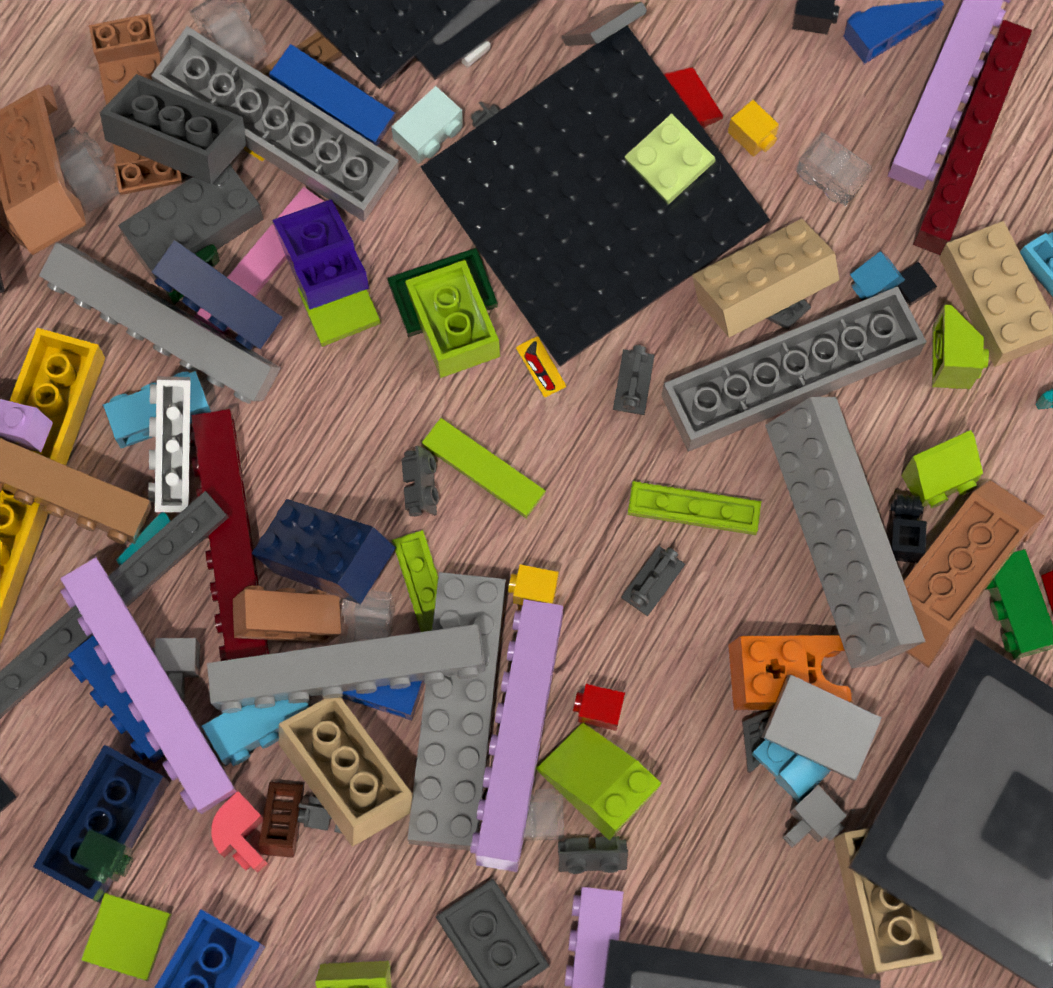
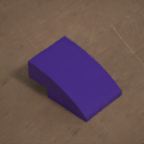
(321, 254)

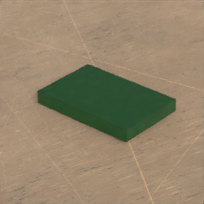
(402, 297)

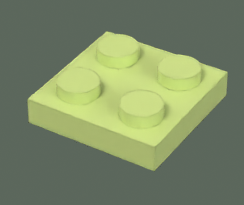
(670, 158)

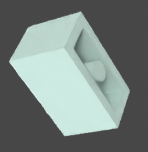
(428, 125)

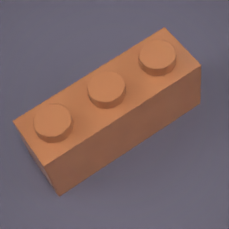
(286, 615)

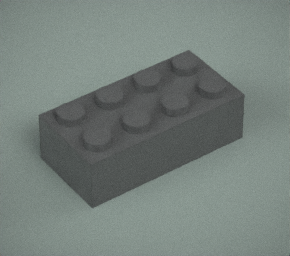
(173, 128)
(192, 216)

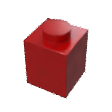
(599, 706)

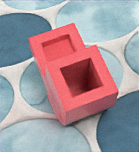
(231, 827)

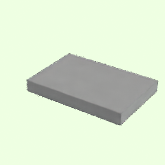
(821, 727)

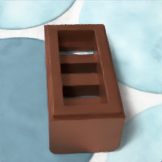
(280, 847)

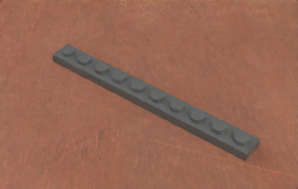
(130, 580)

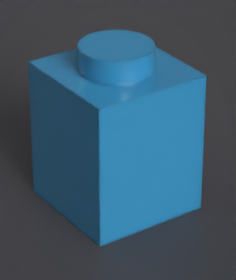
(875, 276)

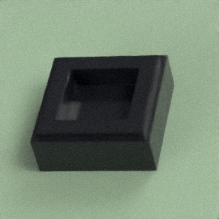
(916, 284)

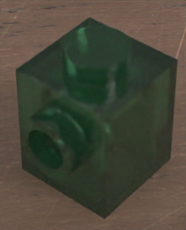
(104, 857)

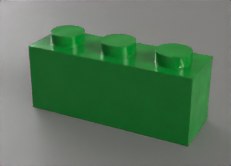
(1020, 608)

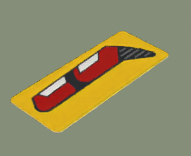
(541, 366)

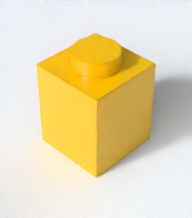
(753, 128)
(533, 585)

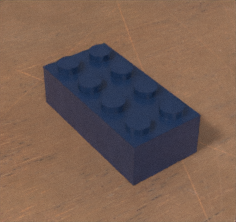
(217, 295)
(324, 550)
(112, 801)

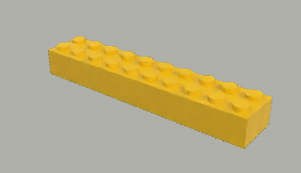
(59, 383)

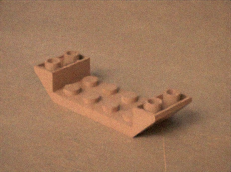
(122, 51)
(31, 173)
(965, 563)

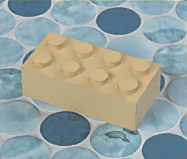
(766, 277)
(998, 293)
(345, 769)
(885, 929)

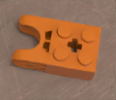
(783, 656)

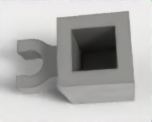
(179, 659)
(816, 816)

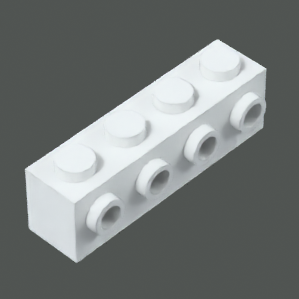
(172, 443)

